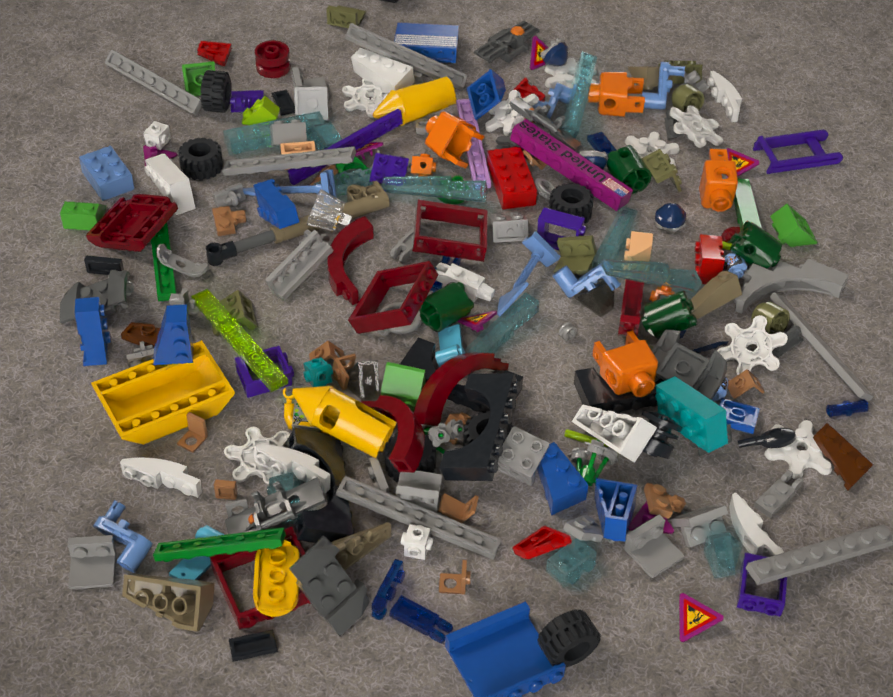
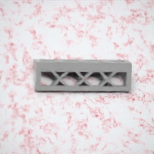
(299, 268)

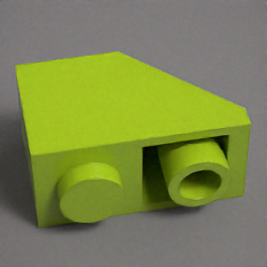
(261, 111)

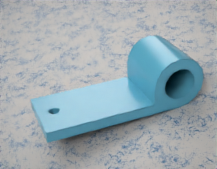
(450, 344)
(197, 566)

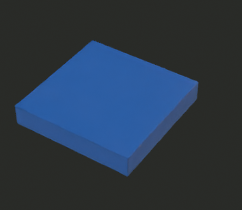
(740, 415)

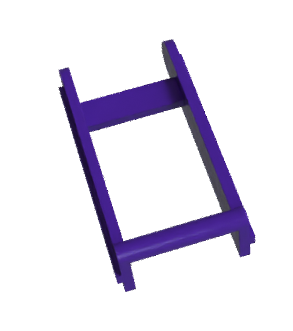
(812, 138)

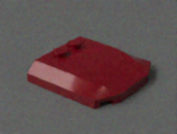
(132, 222)

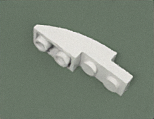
(725, 93)
(286, 460)
(158, 471)
(748, 528)

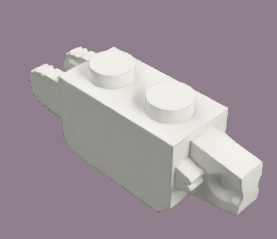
(472, 282)

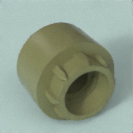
(687, 95)
(776, 316)

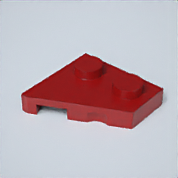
(215, 51)
(526, 89)
(541, 542)

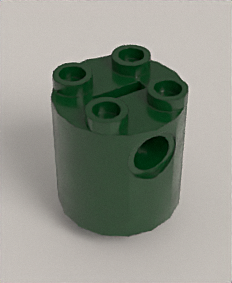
(629, 168)
(756, 246)
(445, 306)
(669, 314)

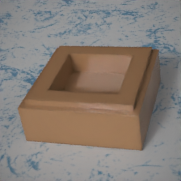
(225, 489)

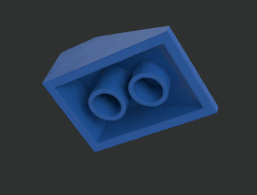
(486, 93)

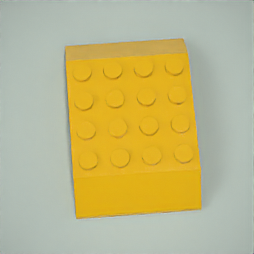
(155, 399)

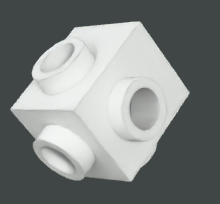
(157, 135)
(417, 541)

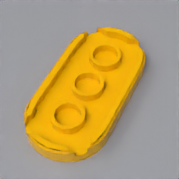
(274, 583)

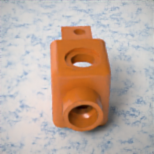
(613, 91)
(450, 137)
(714, 190)
(628, 366)

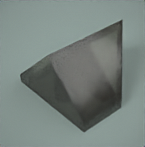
(598, 300)
(364, 380)

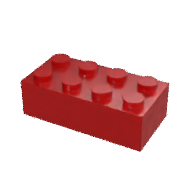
(511, 178)

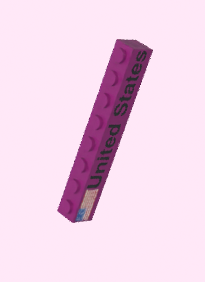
(571, 164)

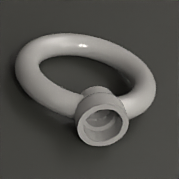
(400, 330)

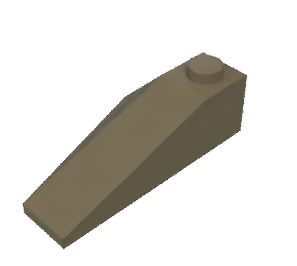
(650, 76)
(716, 293)
(360, 544)
(179, 600)

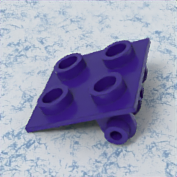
(244, 99)
(388, 166)

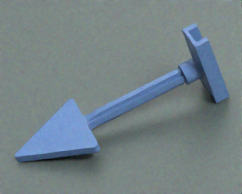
(327, 184)
(541, 252)

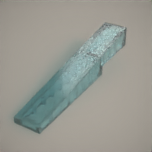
(437, 187)
(615, 236)
(653, 273)
(504, 326)

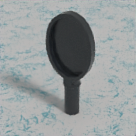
(771, 439)

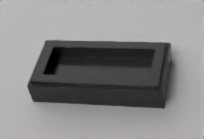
(284, 102)
(102, 265)
(253, 645)

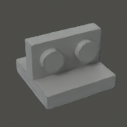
(311, 100)
(420, 488)
(701, 523)

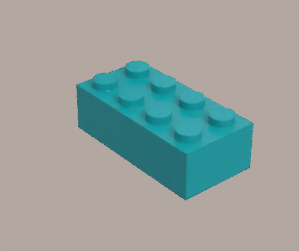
(699, 416)

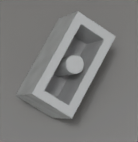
(287, 132)

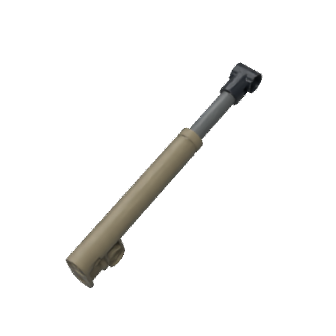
(359, 202)

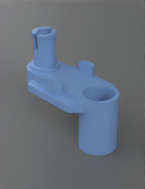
(560, 93)
(659, 99)
(572, 285)
(136, 544)

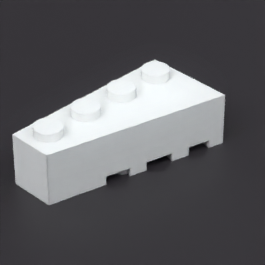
(382, 70)
(170, 182)
(618, 431)

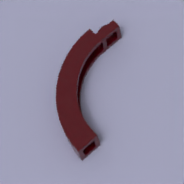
(343, 245)
(631, 308)
(444, 379)
(410, 436)

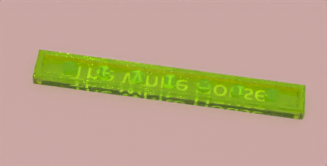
(240, 340)

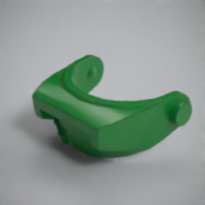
(356, 164)

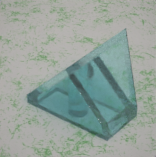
(722, 553)

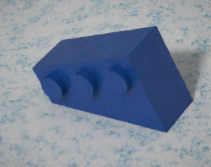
(274, 206)
(93, 330)
(174, 338)
(561, 480)
(615, 507)

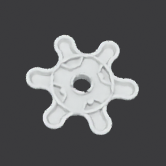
(563, 74)
(360, 97)
(503, 118)
(695, 126)
(652, 143)
(754, 335)
(246, 454)
(803, 459)

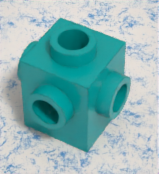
(318, 372)

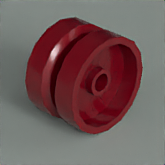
(272, 59)

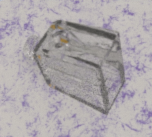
(327, 212)

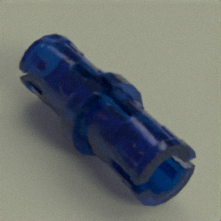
(847, 408)

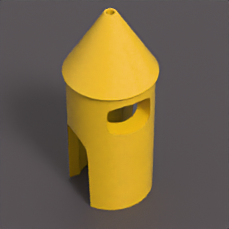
(418, 100)
(345, 418)

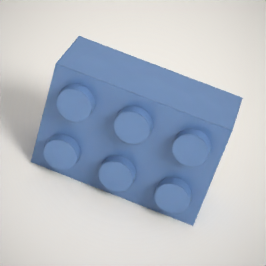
(106, 173)

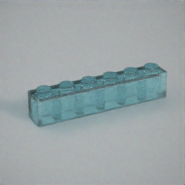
(578, 93)
(258, 135)

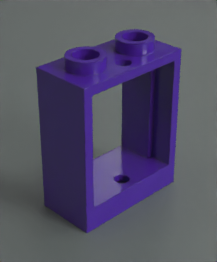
(560, 219)
(257, 387)
(756, 603)

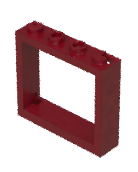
(450, 214)
(364, 317)
(252, 616)

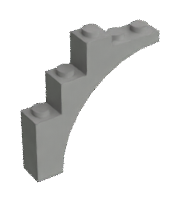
(785, 277)

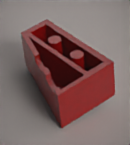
(709, 257)

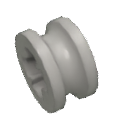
(567, 331)

